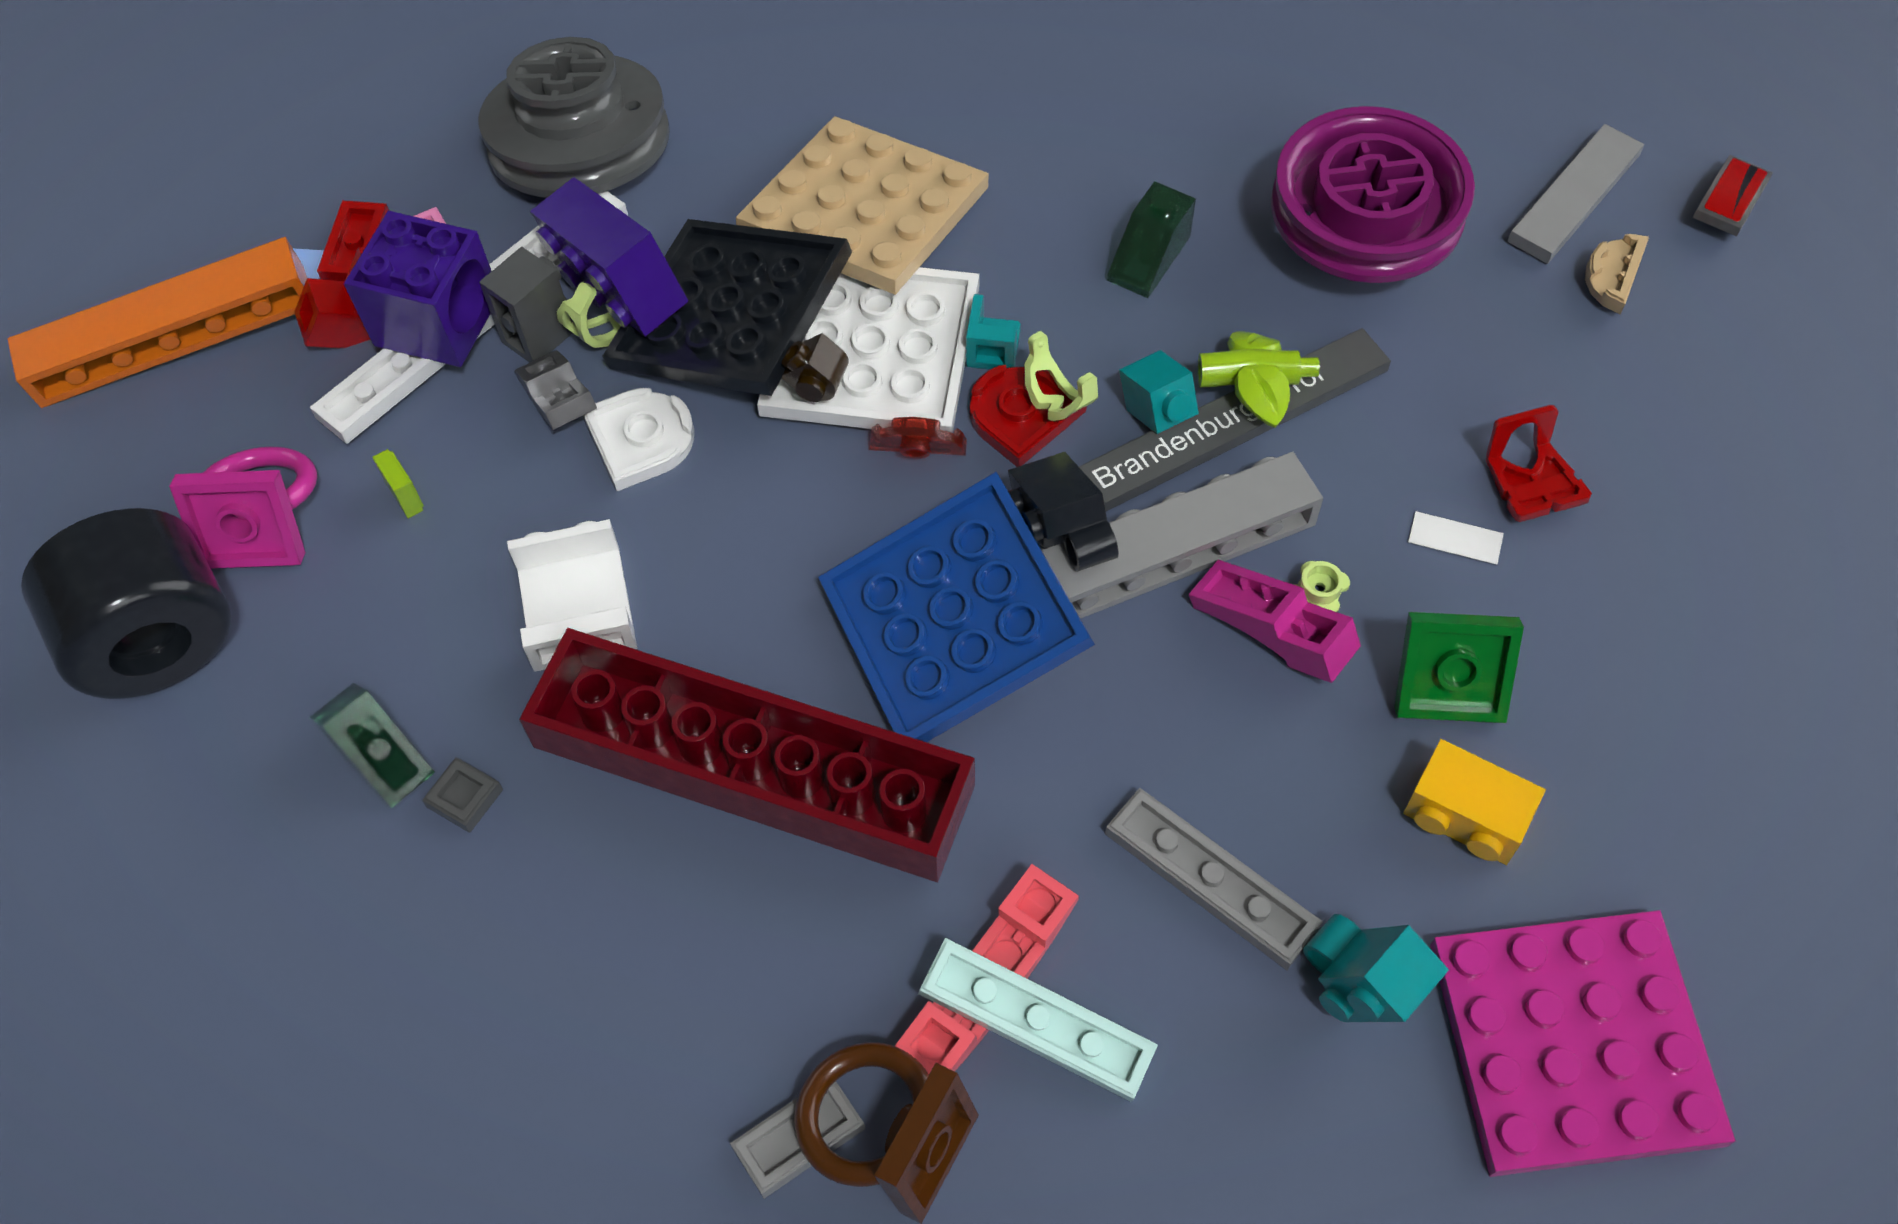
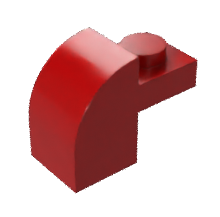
(328, 314)

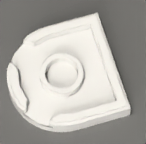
(640, 434)

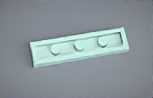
(1038, 1019)

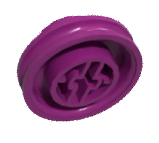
(1379, 193)

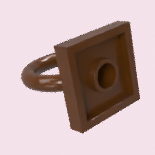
(920, 1140)

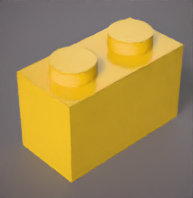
(1474, 803)

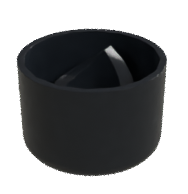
(126, 603)

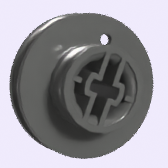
(572, 117)

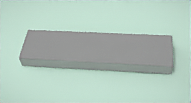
(1575, 193)
(1213, 878)

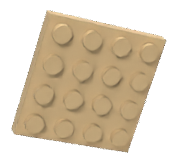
(874, 192)

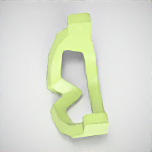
(577, 309)
(1041, 359)

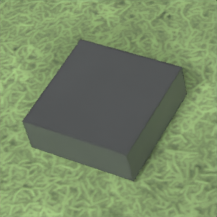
(462, 794)

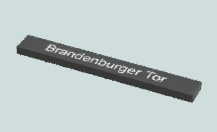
(1229, 423)

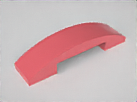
(1016, 941)

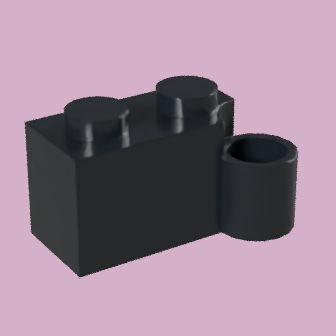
(1064, 508)

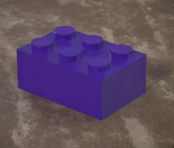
(610, 254)

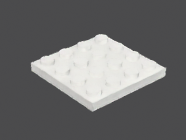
(900, 351)

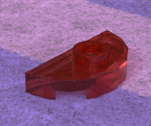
(917, 438)

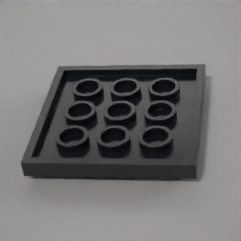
(746, 305)

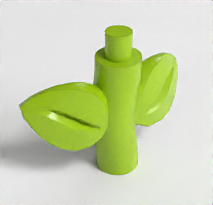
(1259, 373)

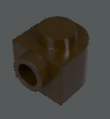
(815, 368)

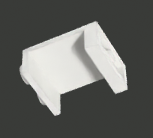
(574, 583)

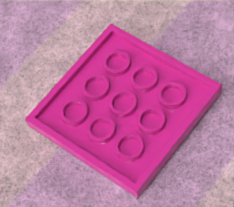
(1579, 1044)

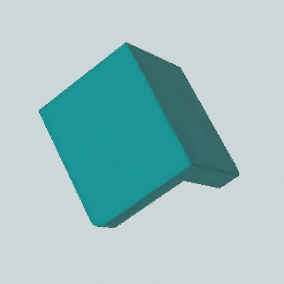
(990, 340)

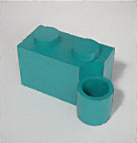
(1372, 971)

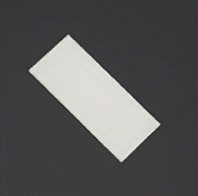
(1456, 537)

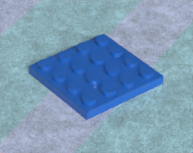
(954, 611)

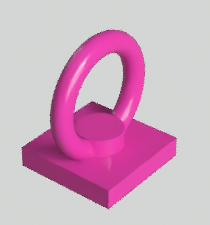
(244, 514)

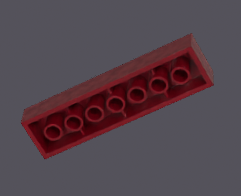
(751, 753)

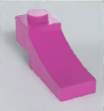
(1278, 617)

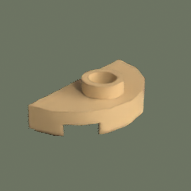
(1613, 270)

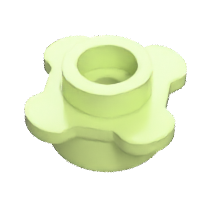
(1327, 576)

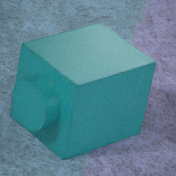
(1159, 391)

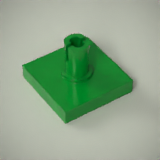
(1458, 667)

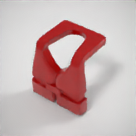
(1546, 485)

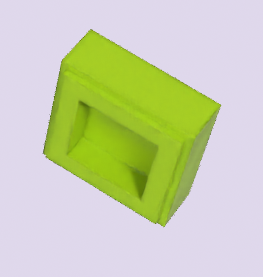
(398, 483)

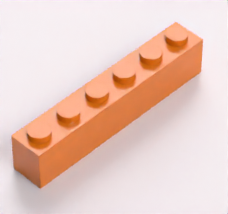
(158, 323)

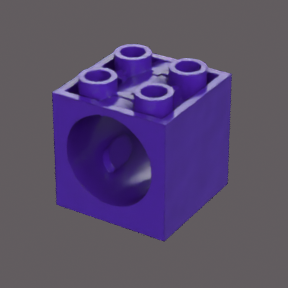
(421, 288)

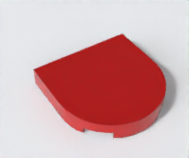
(1007, 417)

